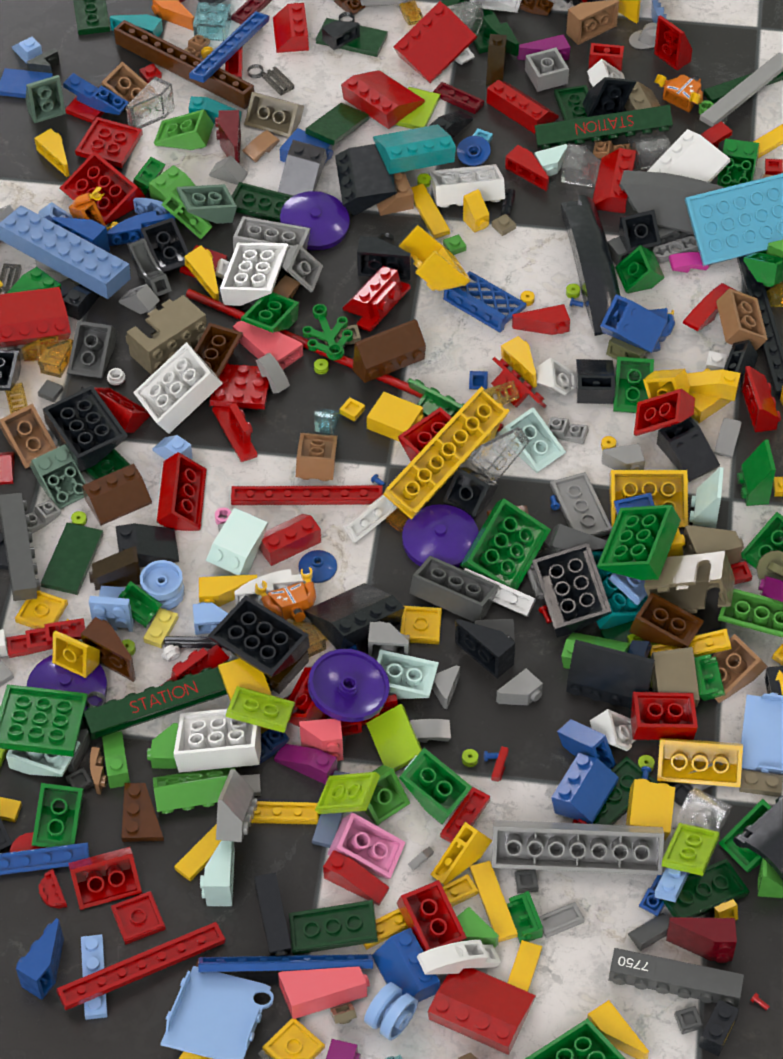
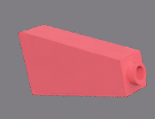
(260, 342)
(321, 988)

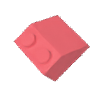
(323, 735)

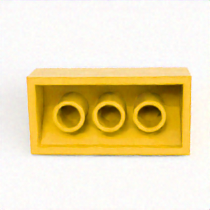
(683, 756)

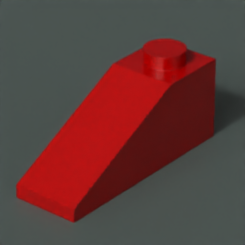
(525, 165)
(546, 320)
(354, 878)

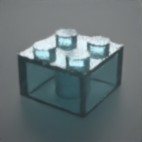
(212, 20)

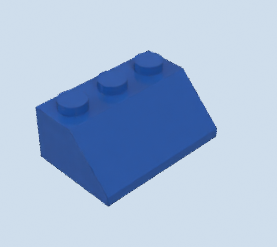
(584, 789)
(400, 965)

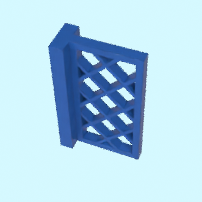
(478, 307)

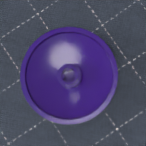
(320, 213)
(440, 533)
(51, 676)
(348, 685)

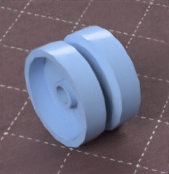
(163, 582)
(390, 1011)

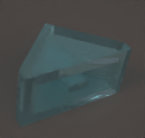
(326, 420)

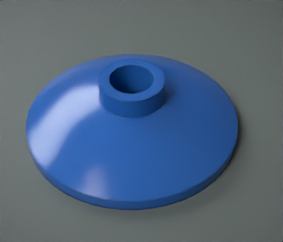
(472, 145)
(323, 570)

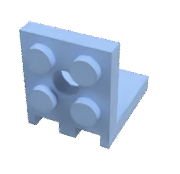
(111, 608)

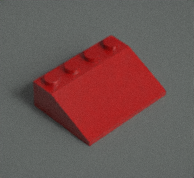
(434, 42)
(380, 97)
(117, 188)
(32, 317)
(481, 1008)

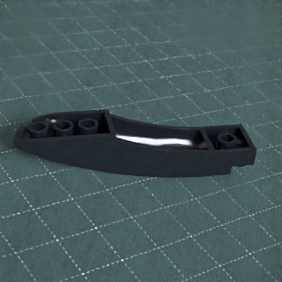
(591, 257)

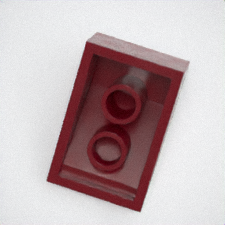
(229, 132)
(705, 937)

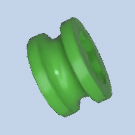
(704, 106)

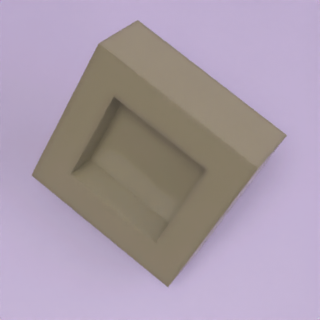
(503, 225)
(343, 1013)

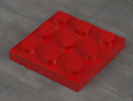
(110, 140)
(241, 386)

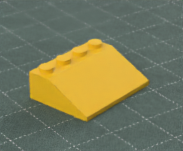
(665, 486)

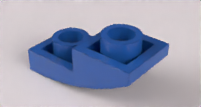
(649, 902)

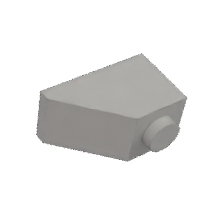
(140, 299)
(624, 457)
(520, 690)

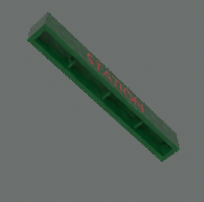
(604, 126)
(154, 702)

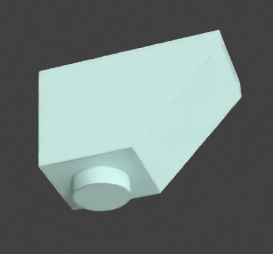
(551, 159)

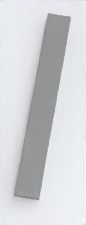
(743, 91)

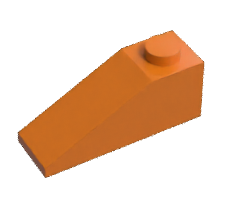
(173, 12)

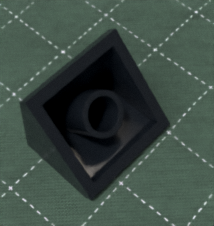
(639, 230)

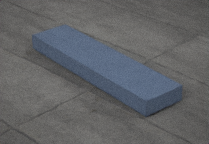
(327, 825)

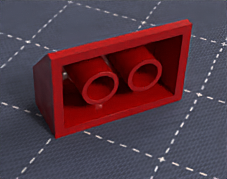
(291, 29)
(361, 302)
(759, 401)
(663, 411)
(127, 412)
(423, 432)
(290, 538)
(300, 695)
(663, 716)
(105, 878)
(431, 916)

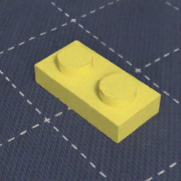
(160, 627)

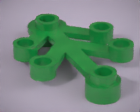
(334, 350)

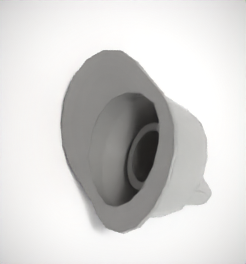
(644, 38)

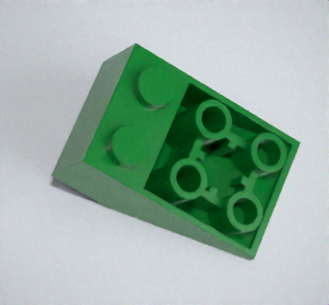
(742, 164)

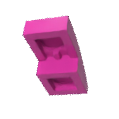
(685, 261)

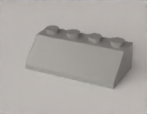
(263, 231)
(235, 808)

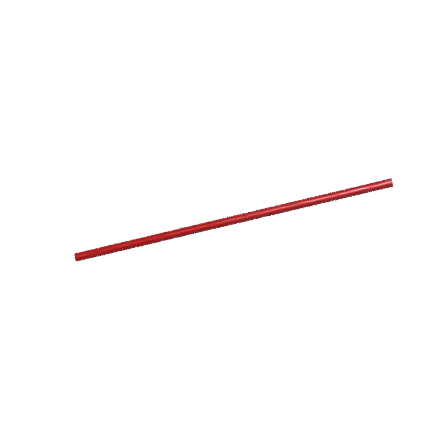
(388, 379)

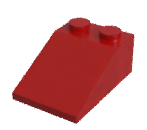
(672, 44)

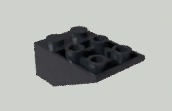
(595, 381)
(687, 448)

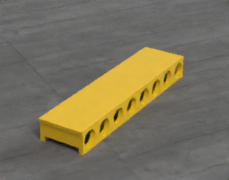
(445, 453)

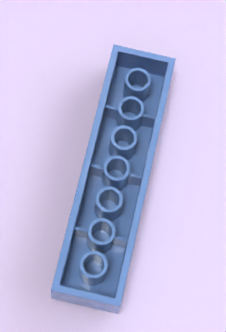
(64, 252)

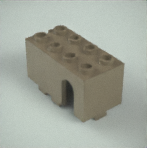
(174, 326)
(689, 577)

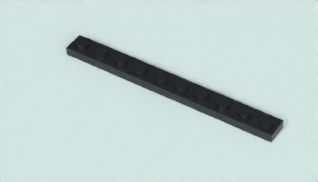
(772, 347)

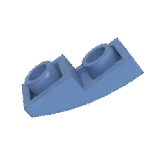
(657, 10)
(145, 205)

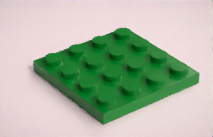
(41, 720)

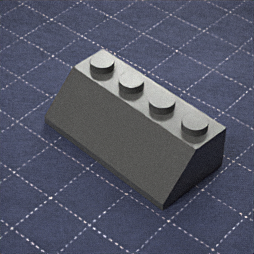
(453, 589)

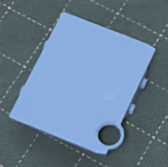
(763, 733)
(214, 1015)

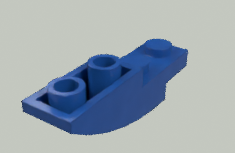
(94, 97)
(130, 229)

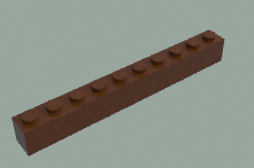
(182, 63)

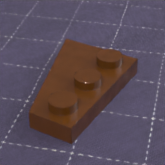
(139, 816)

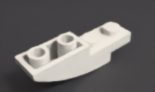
(274, 581)
(456, 956)

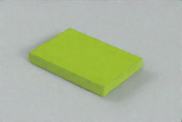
(421, 115)
(260, 709)
(394, 738)
(347, 793)
(690, 849)

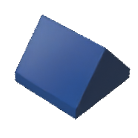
(478, 379)

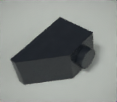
(340, 33)

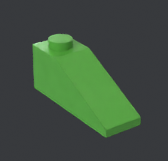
(196, 224)
(115, 759)

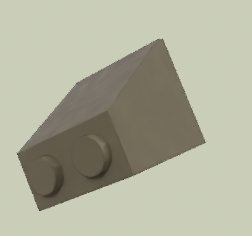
(709, 540)
(675, 672)

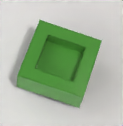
(454, 244)

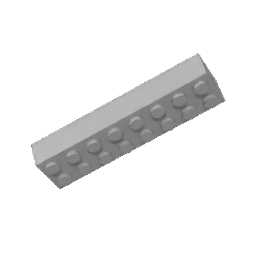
(577, 847)

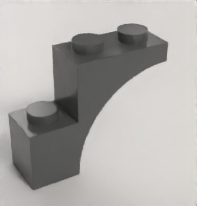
(148, 268)

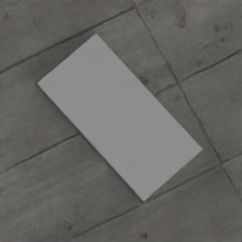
(581, 505)

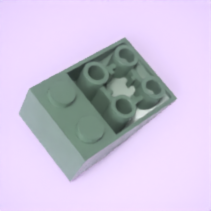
(59, 476)

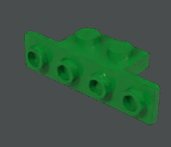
(433, 399)

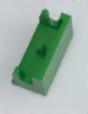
(148, 172)
(142, 604)
(708, 677)
(525, 917)

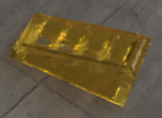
(503, 387)
(18, 388)

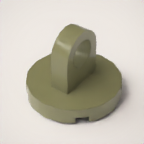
(770, 565)

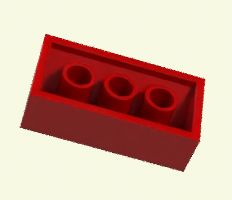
(518, 105)
(608, 193)
(181, 494)

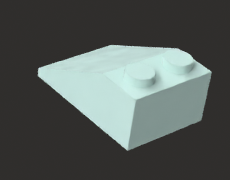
(543, 444)
(707, 501)
(237, 542)
(408, 675)
(38, 763)
(219, 876)

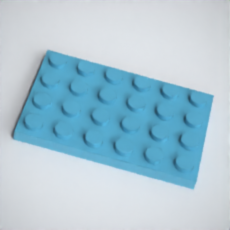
(737, 219)

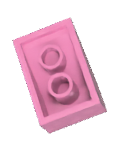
(367, 845)

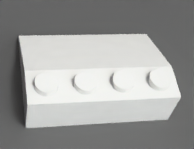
(692, 158)
(454, 183)
(252, 272)
(177, 388)
(215, 742)

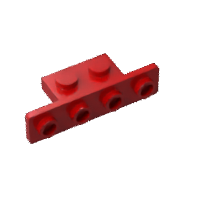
(383, 304)
(523, 388)
(236, 430)
(198, 661)

